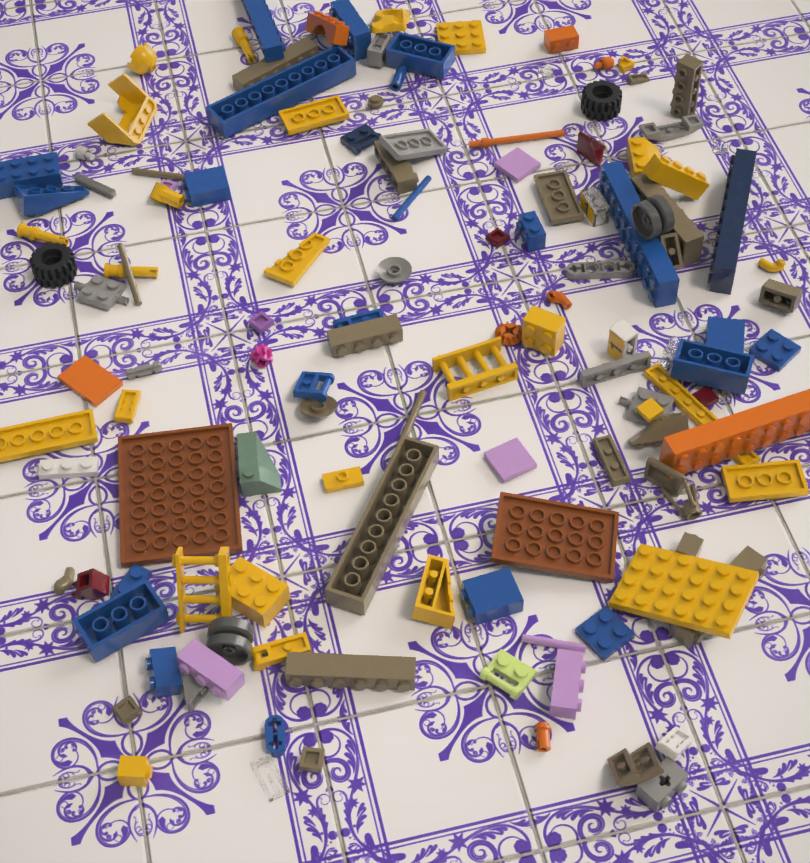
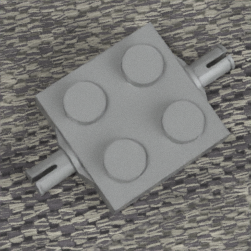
(101, 292)
(641, 396)

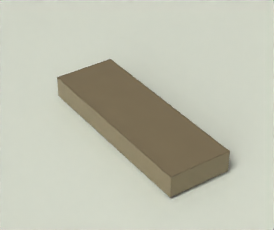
(611, 460)

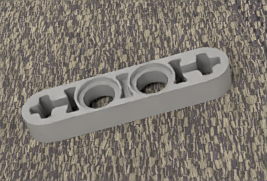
(599, 268)

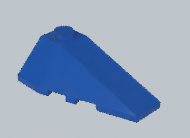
(37, 200)

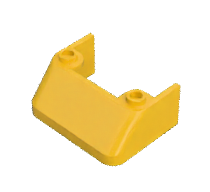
(138, 114)

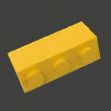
(638, 154)

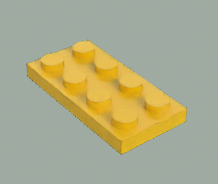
(313, 115)
(764, 481)

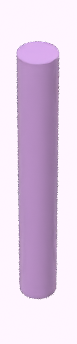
(553, 643)

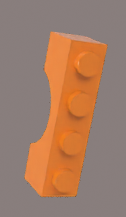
(323, 24)

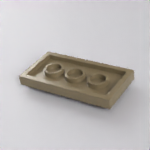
(558, 197)

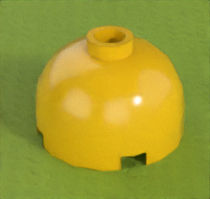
(143, 60)

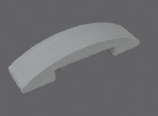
(672, 131)

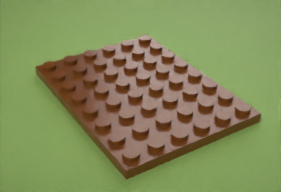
(177, 494)

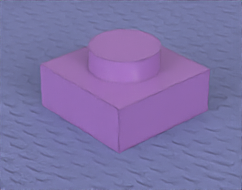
(261, 322)

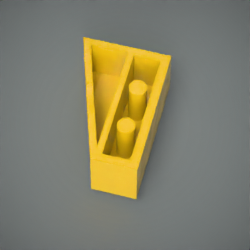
(434, 595)

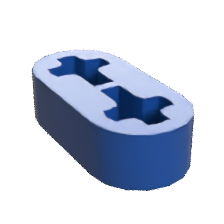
(280, 735)

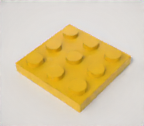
(465, 35)

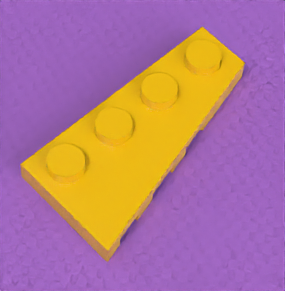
(298, 261)

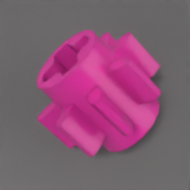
(261, 355)

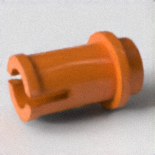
(543, 736)

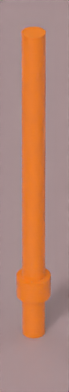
(485, 142)

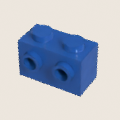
(531, 231)
(164, 672)

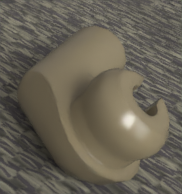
(64, 582)

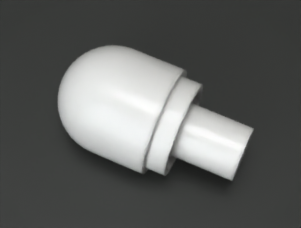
(84, 153)

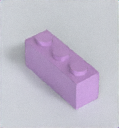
(210, 670)
(567, 684)

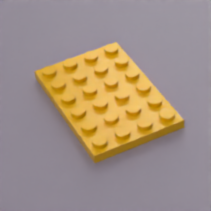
(684, 590)

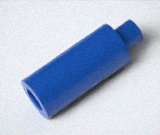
(398, 78)

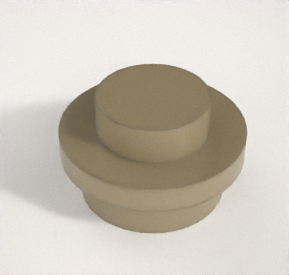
(375, 102)

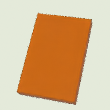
(90, 380)

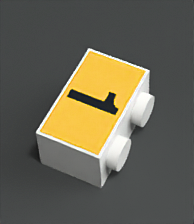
(622, 340)

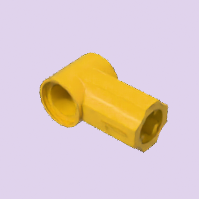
(163, 194)

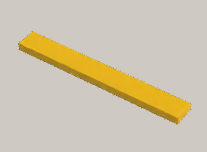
(689, 404)

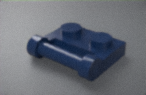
(359, 139)

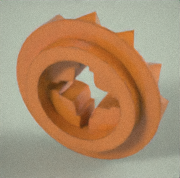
(509, 339)

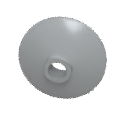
(394, 270)

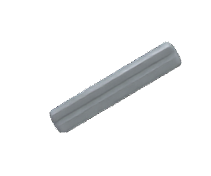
(95, 185)

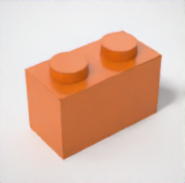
(561, 39)

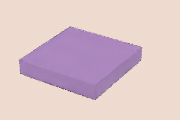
(517, 164)
(510, 460)

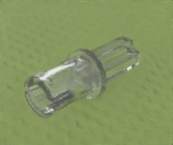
(669, 352)

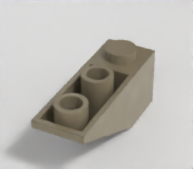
(660, 428)

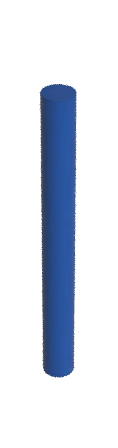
(411, 198)

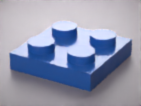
(775, 350)
(604, 633)

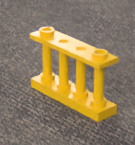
(479, 382)
(223, 580)

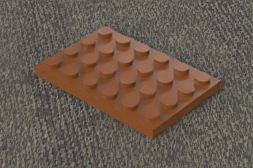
(555, 537)

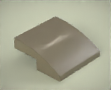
(635, 767)

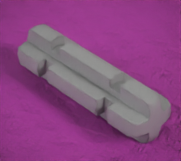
(143, 370)

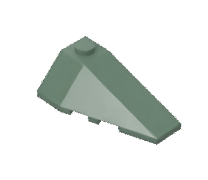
(256, 468)

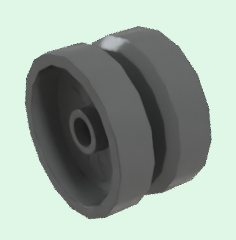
(652, 217)
(231, 639)

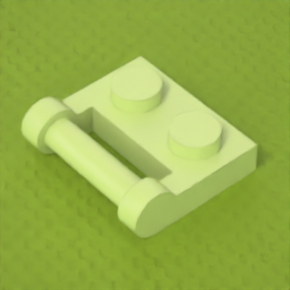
(510, 669)

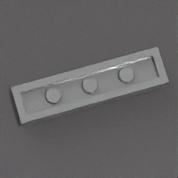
(615, 369)

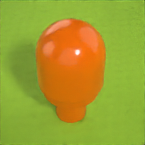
(604, 63)

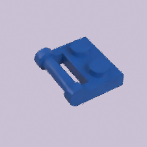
(307, 385)

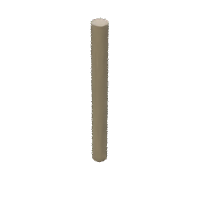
(160, 174)
(129, 274)
(414, 413)

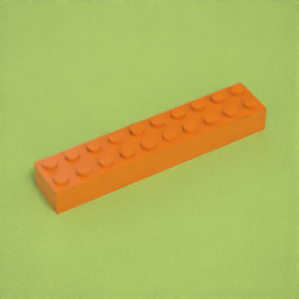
(737, 433)

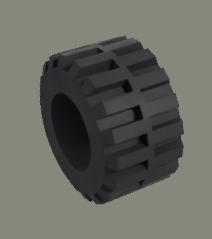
(601, 100)
(53, 265)

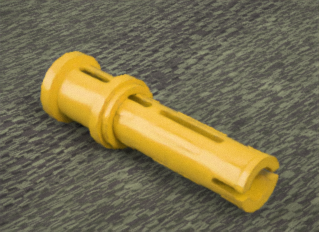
(243, 41)
(35, 234)
(138, 271)

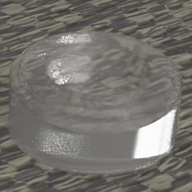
(545, 72)
(720, 147)

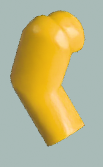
(772, 267)

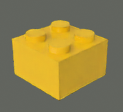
(543, 331)

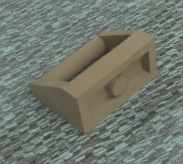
(657, 474)

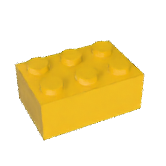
(256, 592)

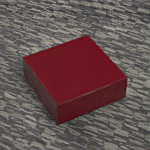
(497, 238)
(706, 396)

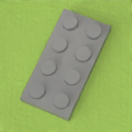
(412, 144)

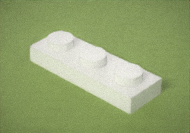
(68, 468)

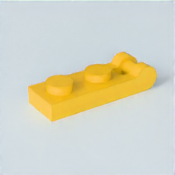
(278, 650)

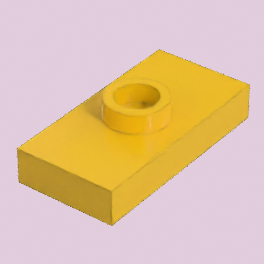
(127, 406)
(342, 479)

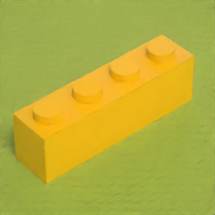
(675, 176)

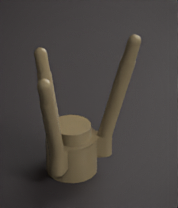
(690, 507)

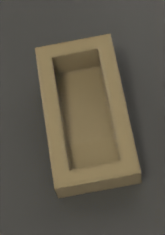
(634, 79)

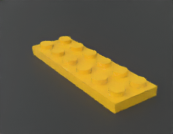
(47, 435)

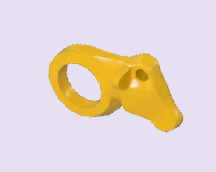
(390, 20)

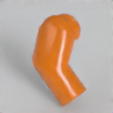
(560, 298)

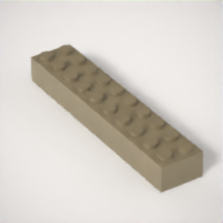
(382, 525)

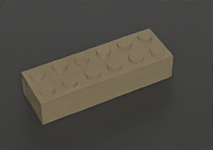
(688, 234)

